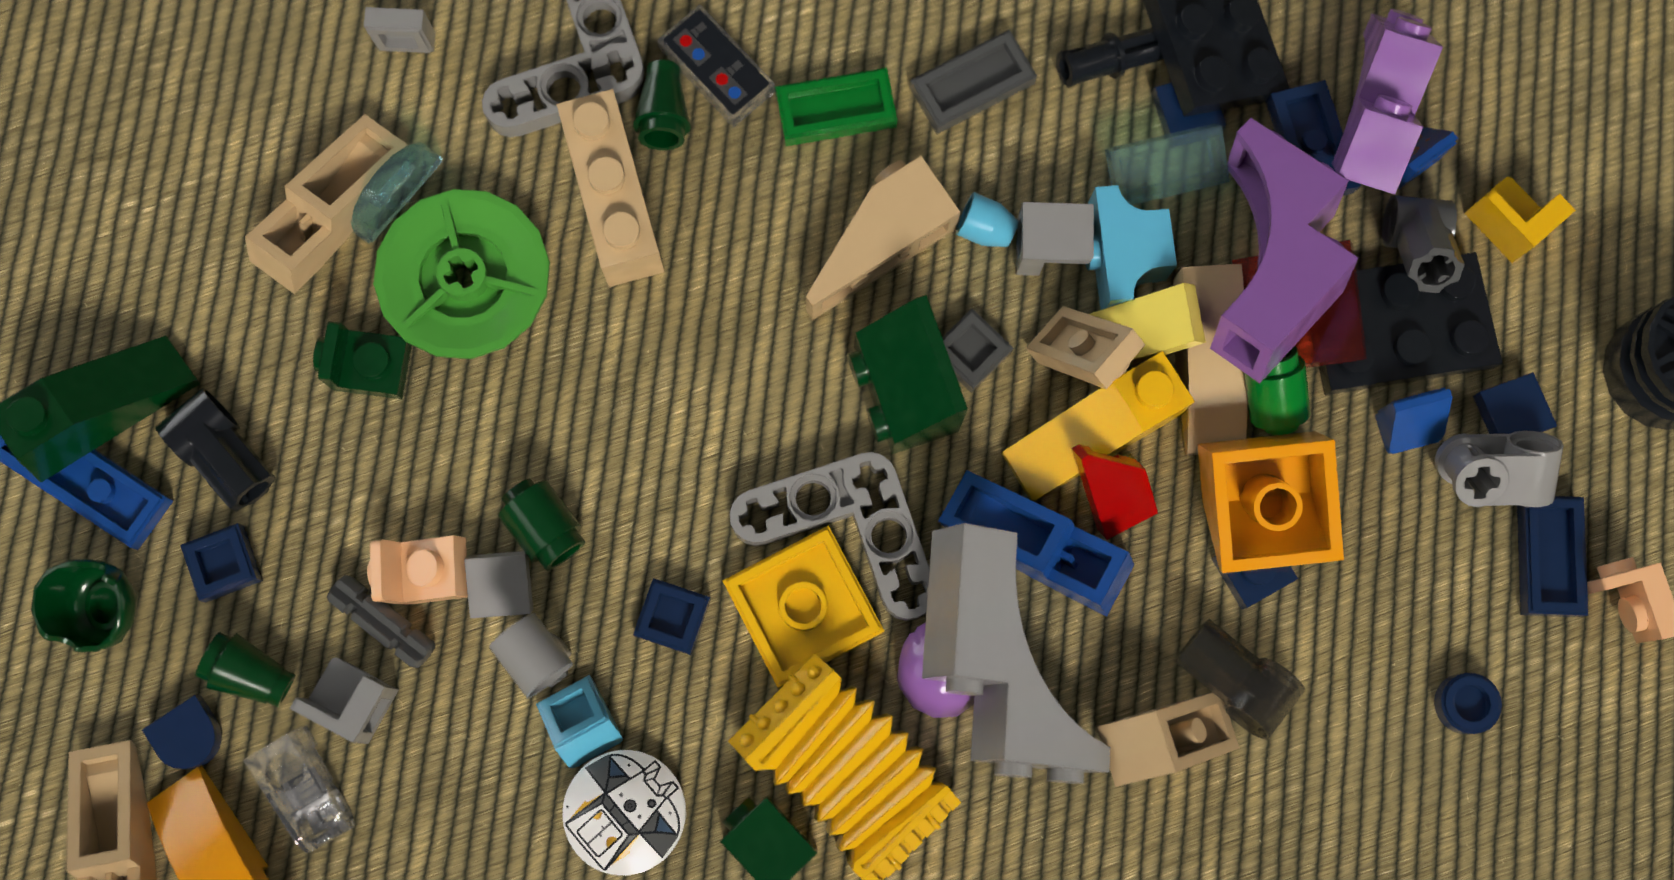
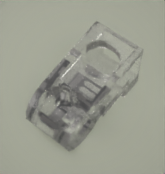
(301, 789)

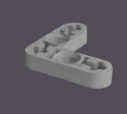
(598, 55)
(845, 503)

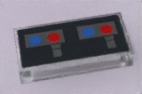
(716, 65)

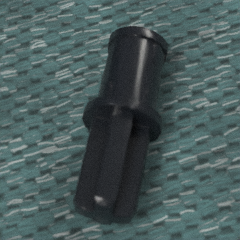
(1108, 57)

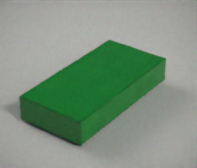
(836, 107)

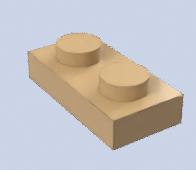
(1086, 347)

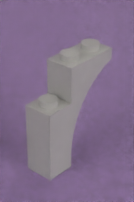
(982, 652)

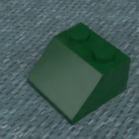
(908, 377)

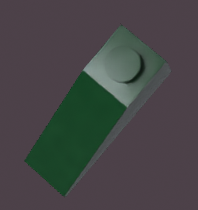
(90, 404)

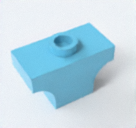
(1129, 246)

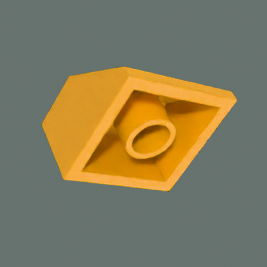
(1272, 501)

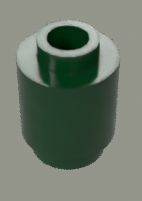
(541, 523)

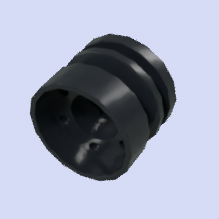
(1641, 366)

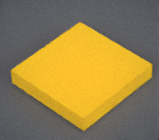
(803, 605)

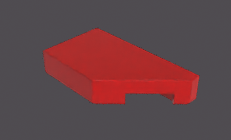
(1115, 490)

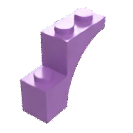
(1389, 91)

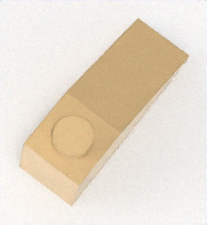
(894, 223)

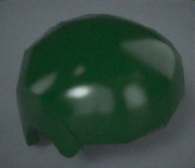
(84, 604)

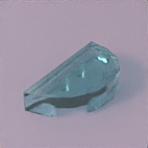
(392, 188)

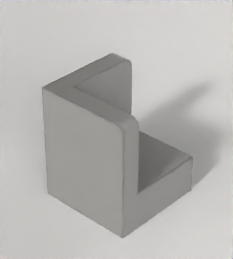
(1053, 235)
(347, 702)

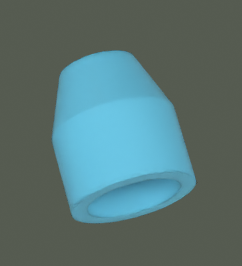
(986, 222)

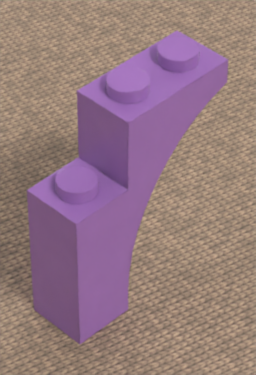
(1297, 265)

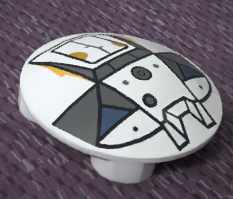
(624, 812)

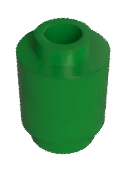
(1282, 398)

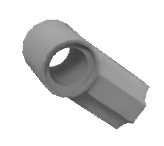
(532, 655)

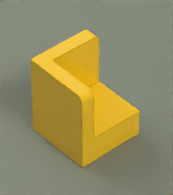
(1515, 219)

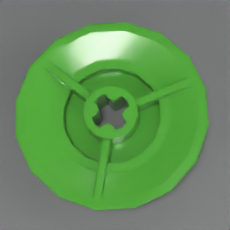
(419, 278)

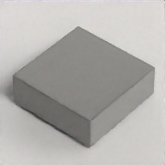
(399, 29)
(498, 584)

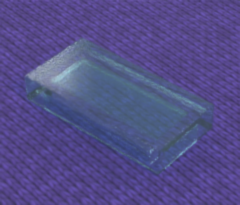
(1169, 164)

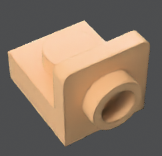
(417, 570)
(1644, 600)

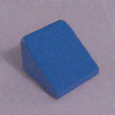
(1414, 420)

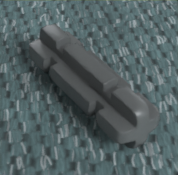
(381, 621)

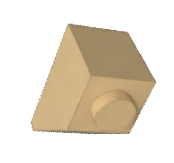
(1168, 739)

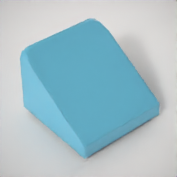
(579, 722)

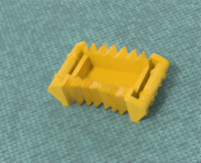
(848, 768)

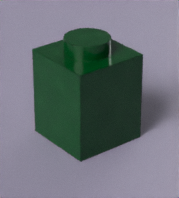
(766, 841)

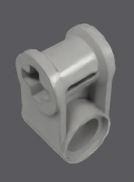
(1501, 468)

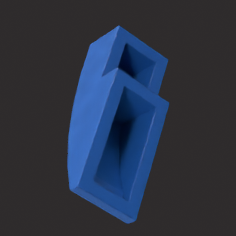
(1047, 542)

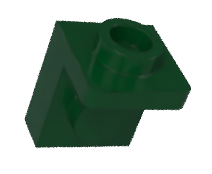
(362, 361)

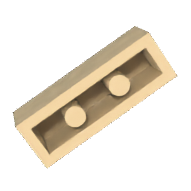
(610, 188)

